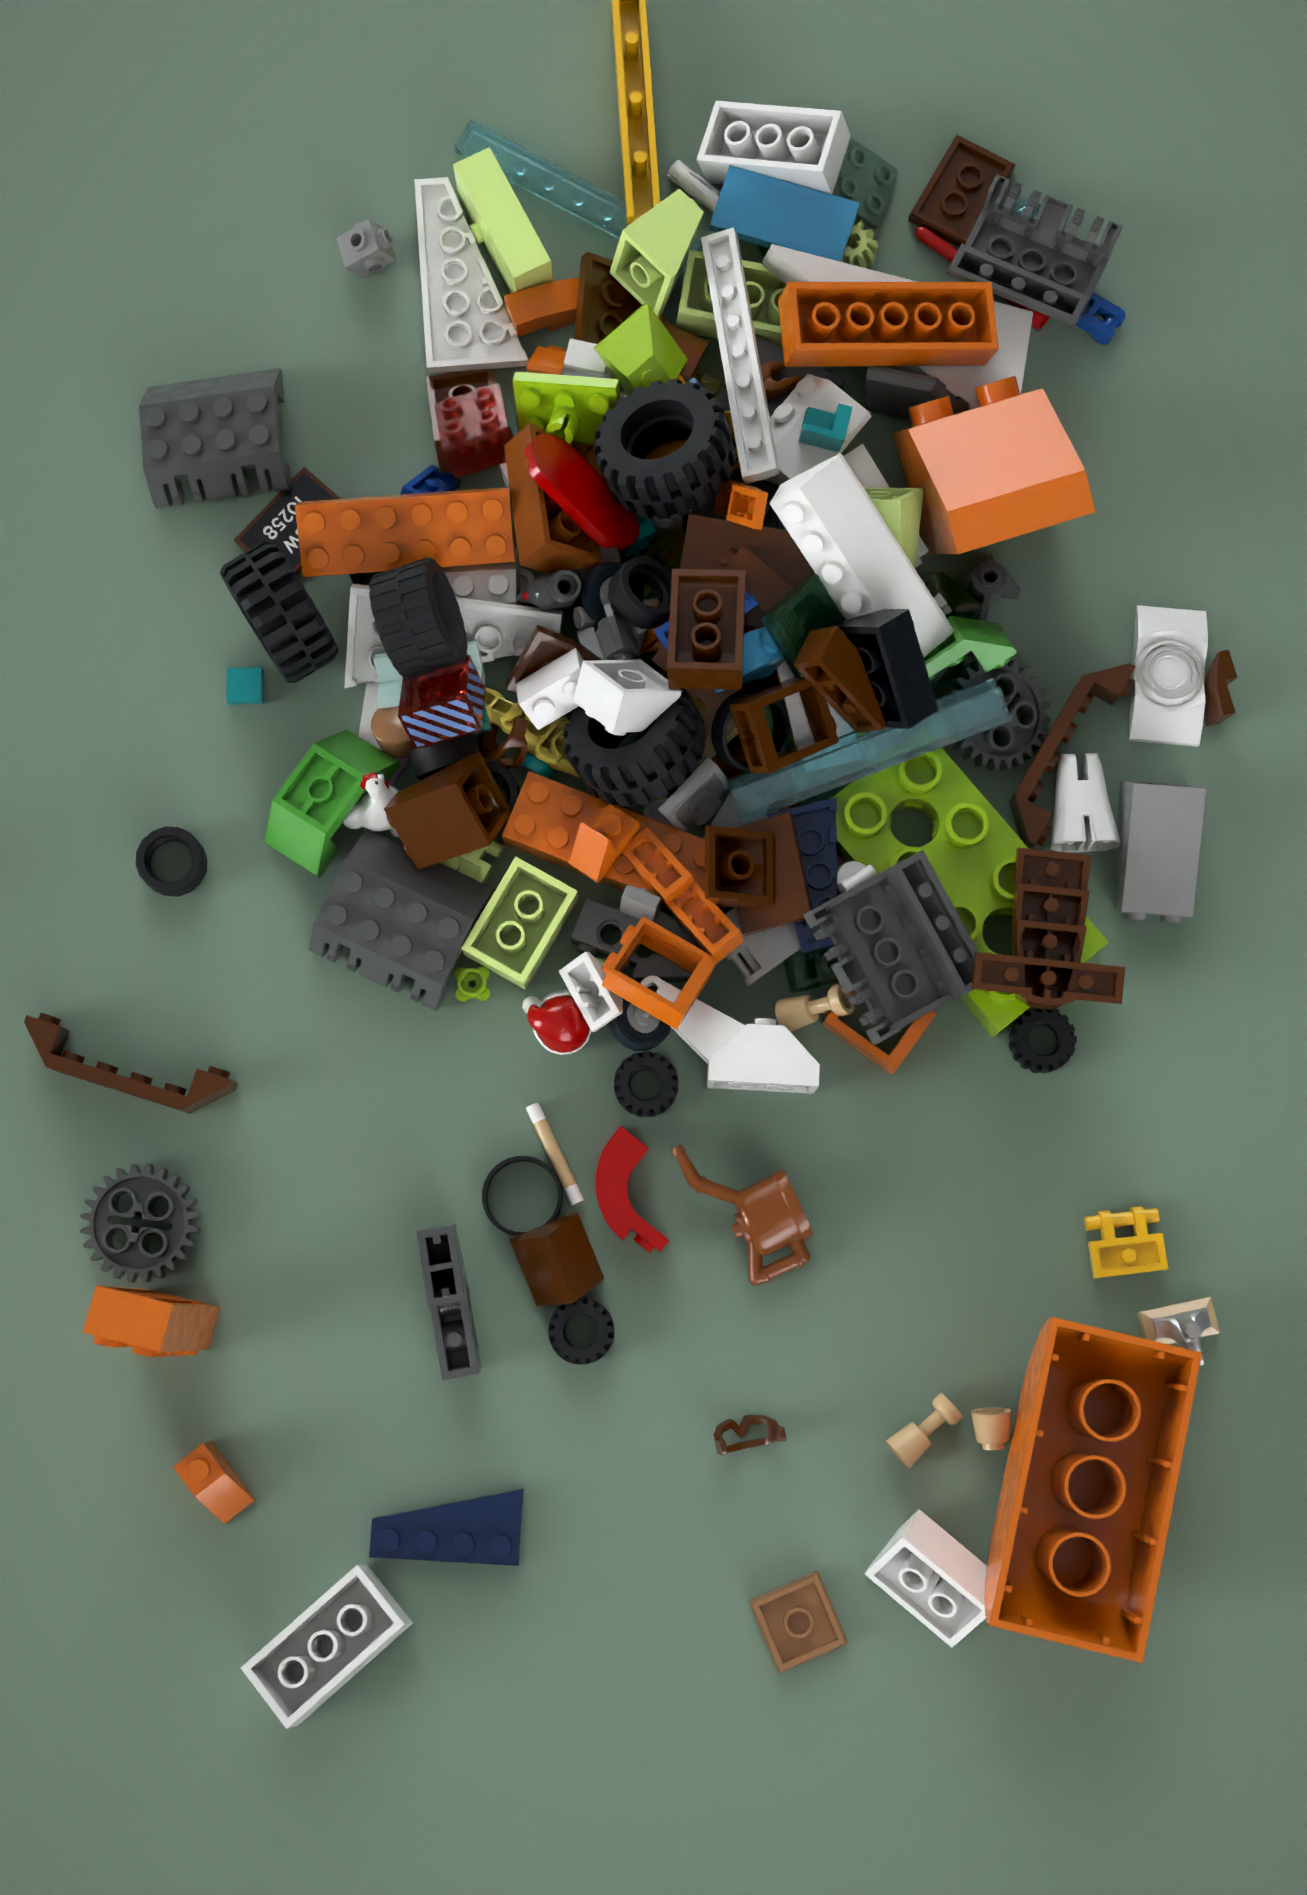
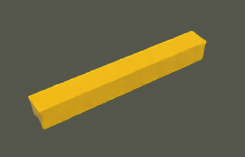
(635, 107)

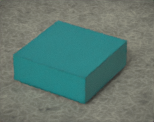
(245, 685)

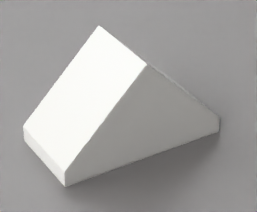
(584, 982)

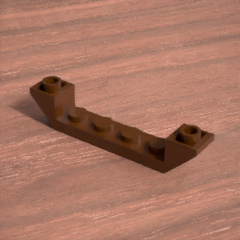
(1103, 684)
(50, 1041)

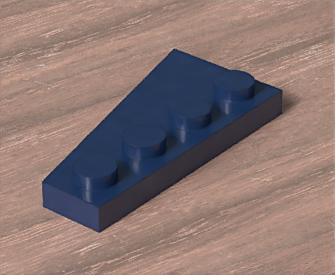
(817, 842)
(461, 1531)

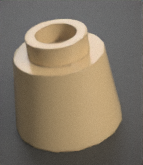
(992, 1426)

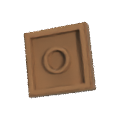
(798, 1622)

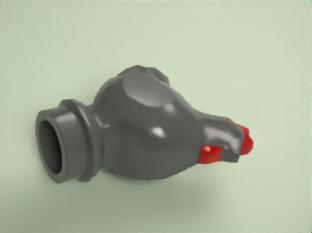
(553, 590)

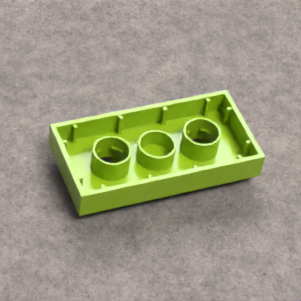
(969, 853)

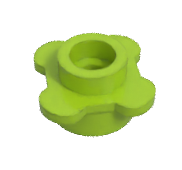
(465, 976)

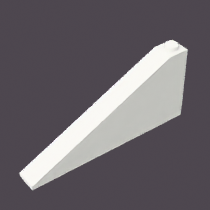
(1011, 322)

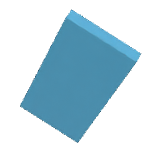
(784, 214)

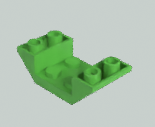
(983, 638)
(321, 797)

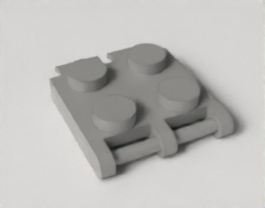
(763, 949)

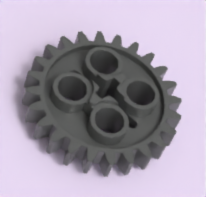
(1014, 737)
(136, 1255)

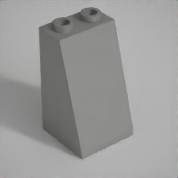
(1158, 849)

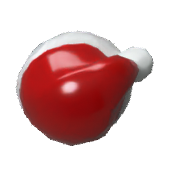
(557, 1022)

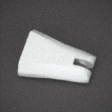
(1082, 808)

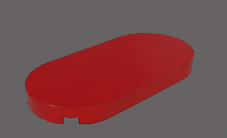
(580, 492)

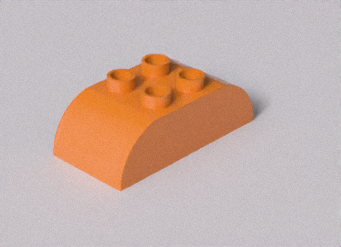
(1089, 1488)

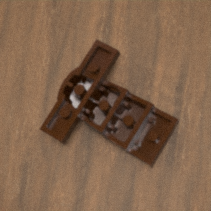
(1049, 937)

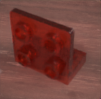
(473, 430)

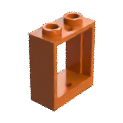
(674, 949)
(887, 1062)

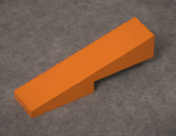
(741, 504)
(682, 895)

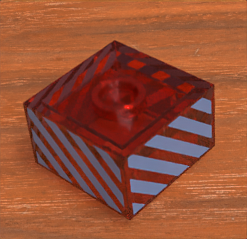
(442, 704)

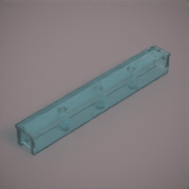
(869, 752)

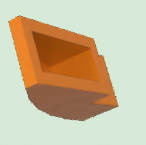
(543, 306)

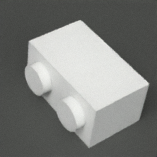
(550, 690)

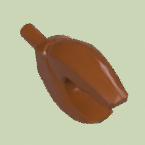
(776, 388)

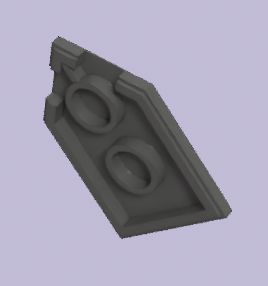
(896, 390)

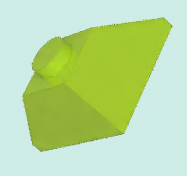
(641, 351)

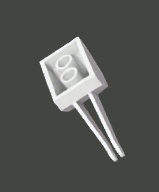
(743, 1056)

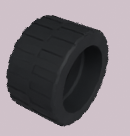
(418, 618)

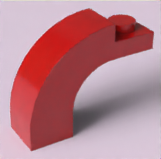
(612, 1177)

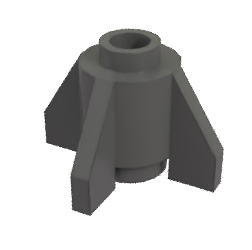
(988, 584)
(613, 639)

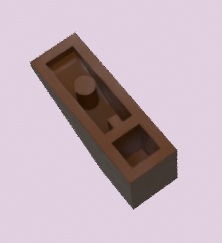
(840, 677)

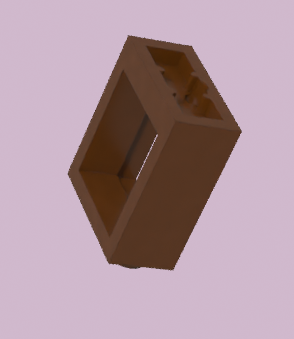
(755, 733)

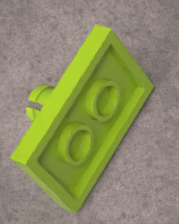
(564, 403)

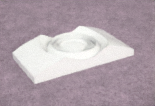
(1168, 676)

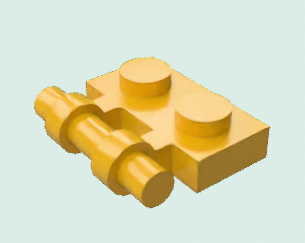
(1128, 1254)

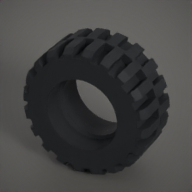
(653, 418)
(280, 611)
(644, 767)

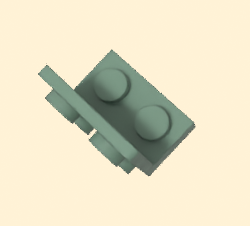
(866, 180)

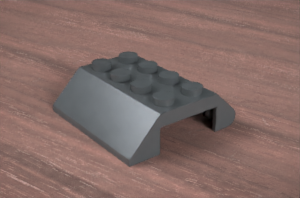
(1035, 258)
(212, 436)
(398, 918)
(897, 945)

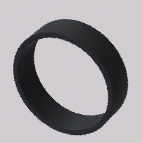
(721, 720)
(497, 1168)

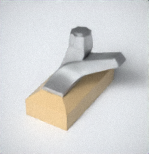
(1180, 1323)

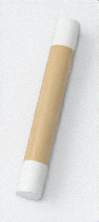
(555, 1154)

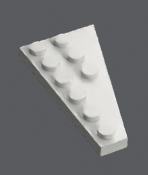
(460, 301)
(496, 627)

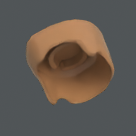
(390, 733)

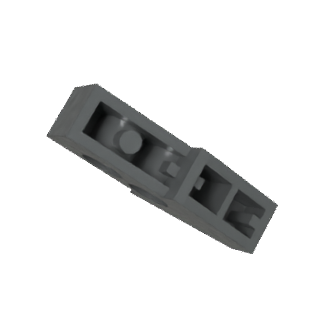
(597, 918)
(449, 1301)

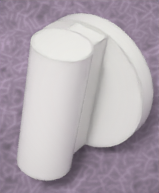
(852, 874)

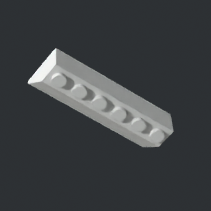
(855, 549)

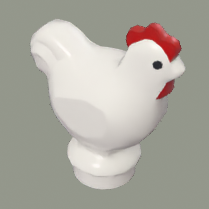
(370, 810)

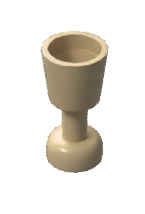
(805, 1010)
(913, 1440)

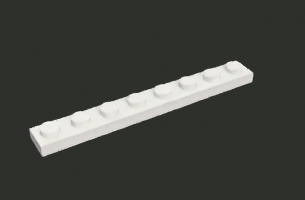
(740, 356)

